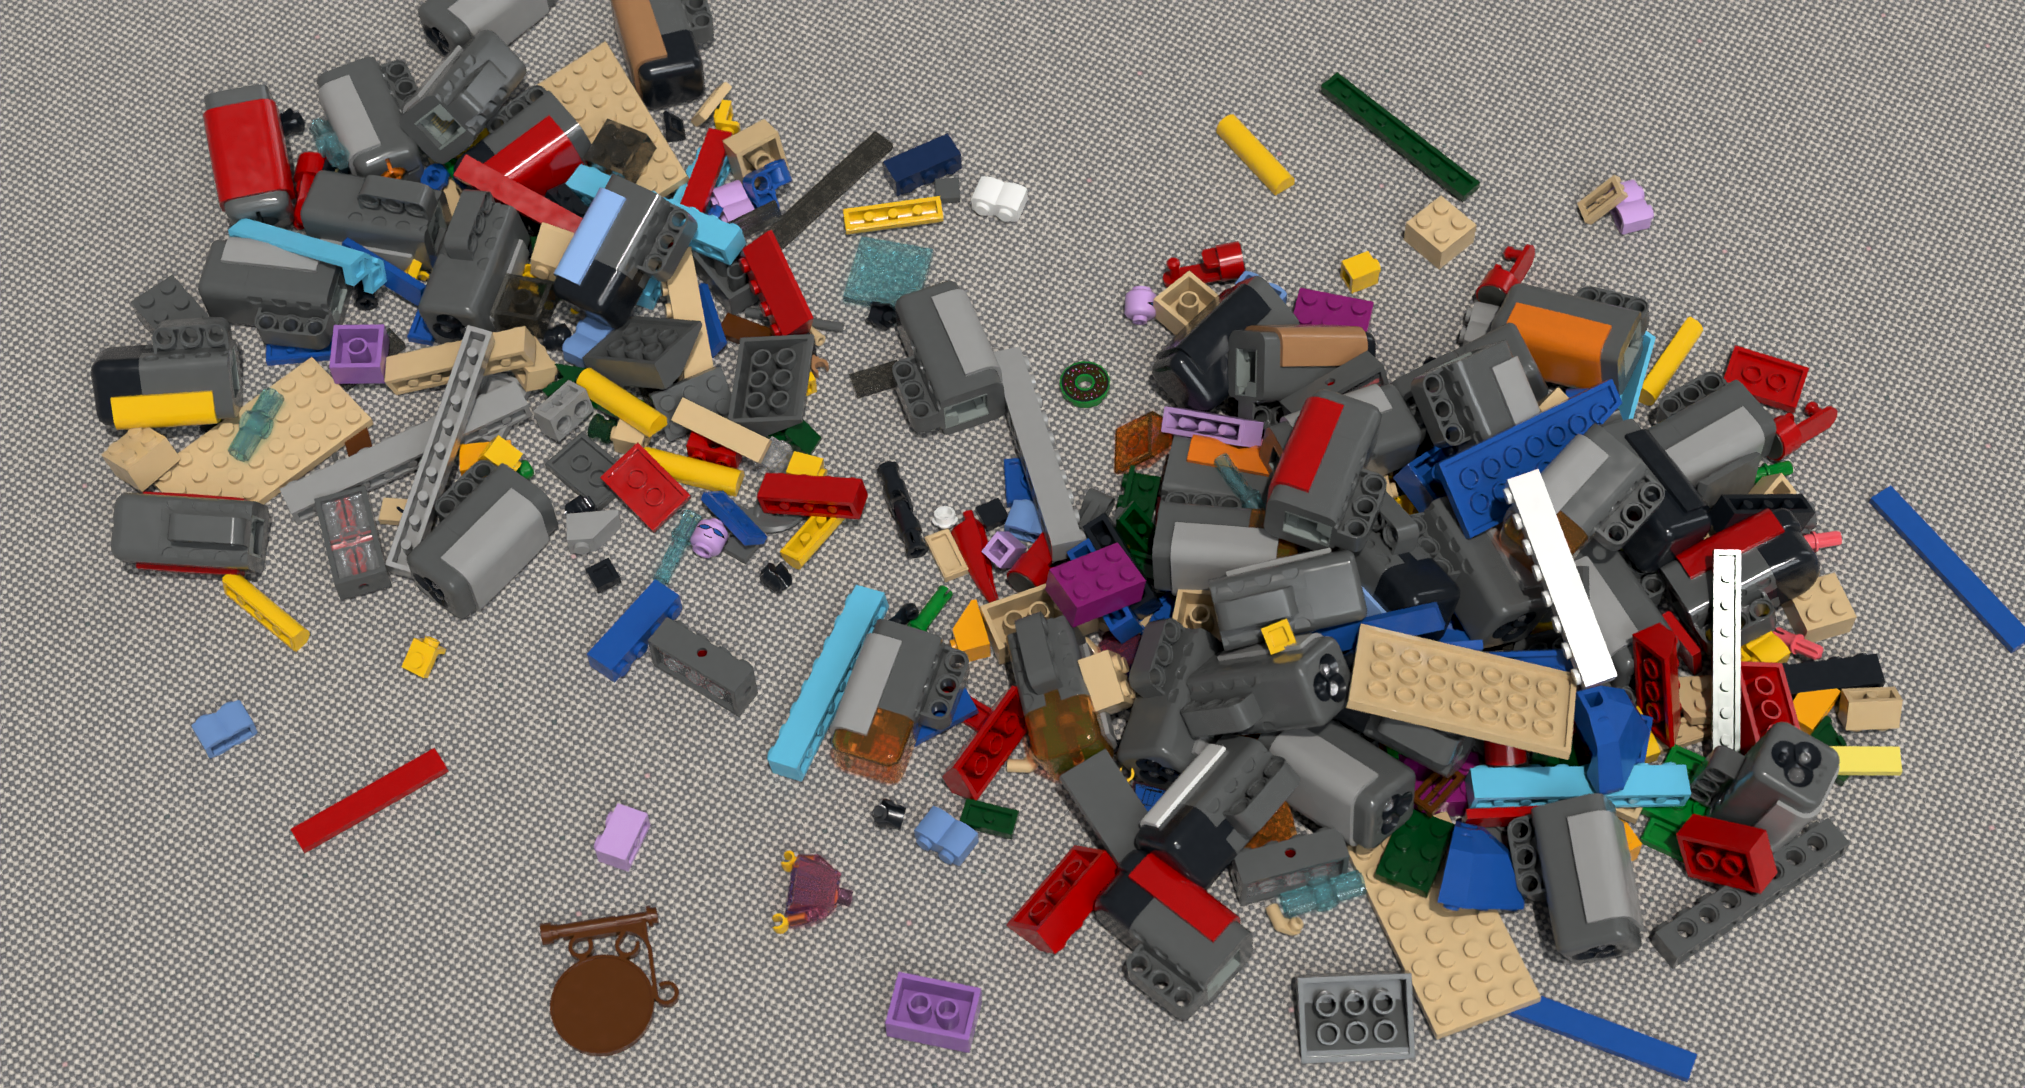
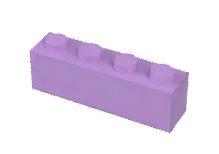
(1222, 427)

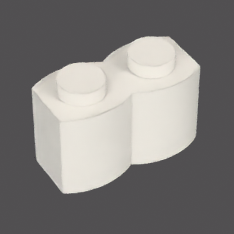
(999, 199)

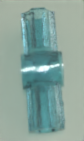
(328, 144)
(256, 424)
(1322, 893)

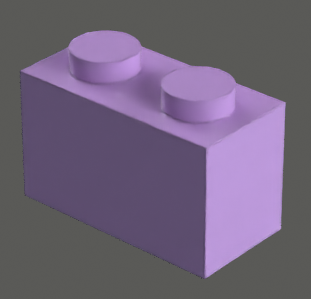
(622, 837)

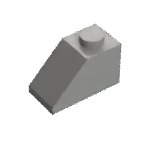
(591, 530)

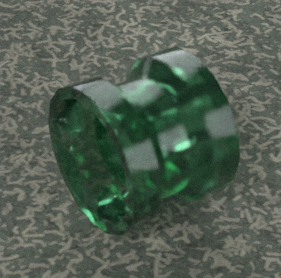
(601, 428)

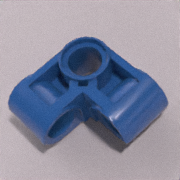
(771, 177)

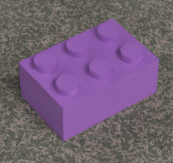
(933, 1012)

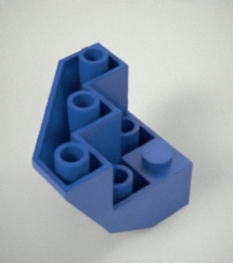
(1613, 734)
(1479, 872)

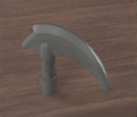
(768, 523)

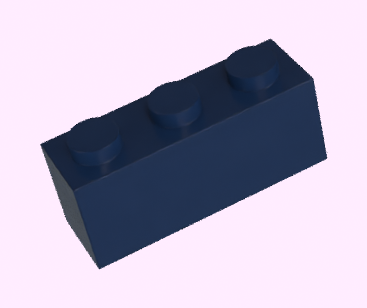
(922, 165)

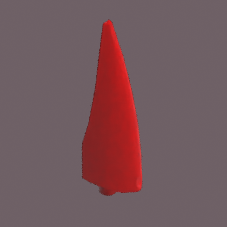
(971, 540)

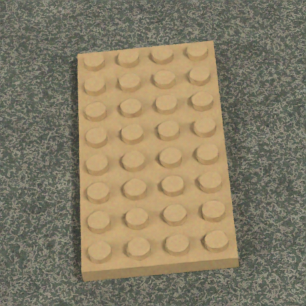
(600, 89)
(305, 432)
(1463, 691)
(1458, 959)

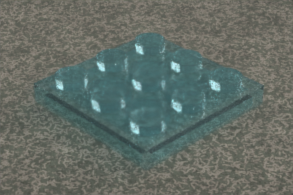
(886, 271)

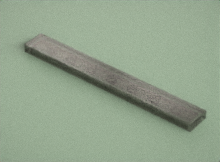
(830, 188)

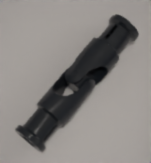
(906, 523)

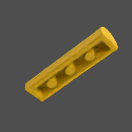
(1254, 154)
(893, 215)
(1670, 361)
(621, 402)
(699, 472)
(809, 540)
(265, 611)

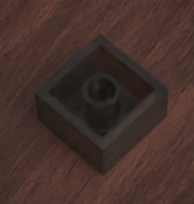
(620, 151)
(524, 303)

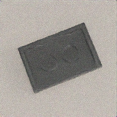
(580, 468)

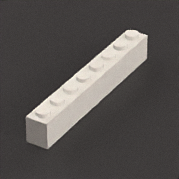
(1560, 580)

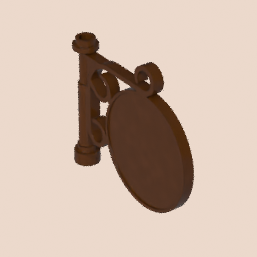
(605, 999)

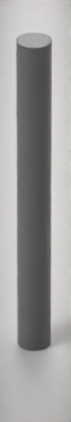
(817, 323)

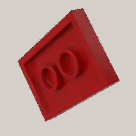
(1767, 377)
(645, 487)

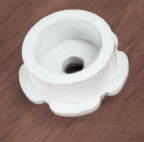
(944, 517)

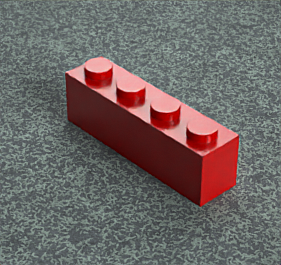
(812, 495)

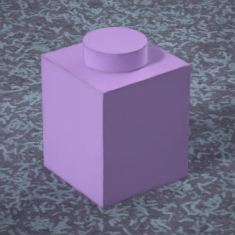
(1004, 549)

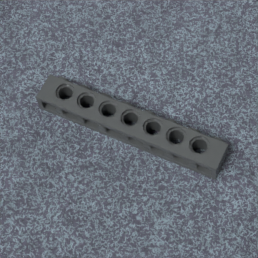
(1677, 949)

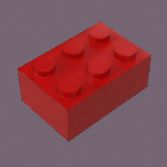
(1727, 853)

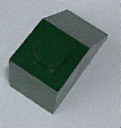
(1136, 528)

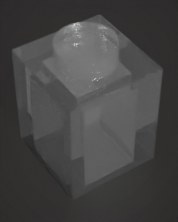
(776, 458)

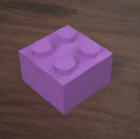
(359, 354)

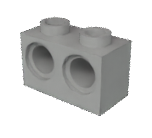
(563, 410)

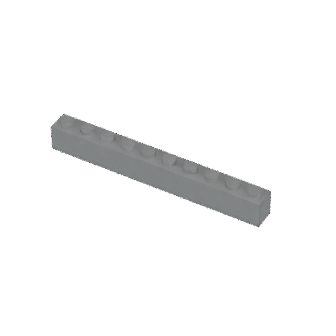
(441, 447)
(401, 453)
(1037, 455)

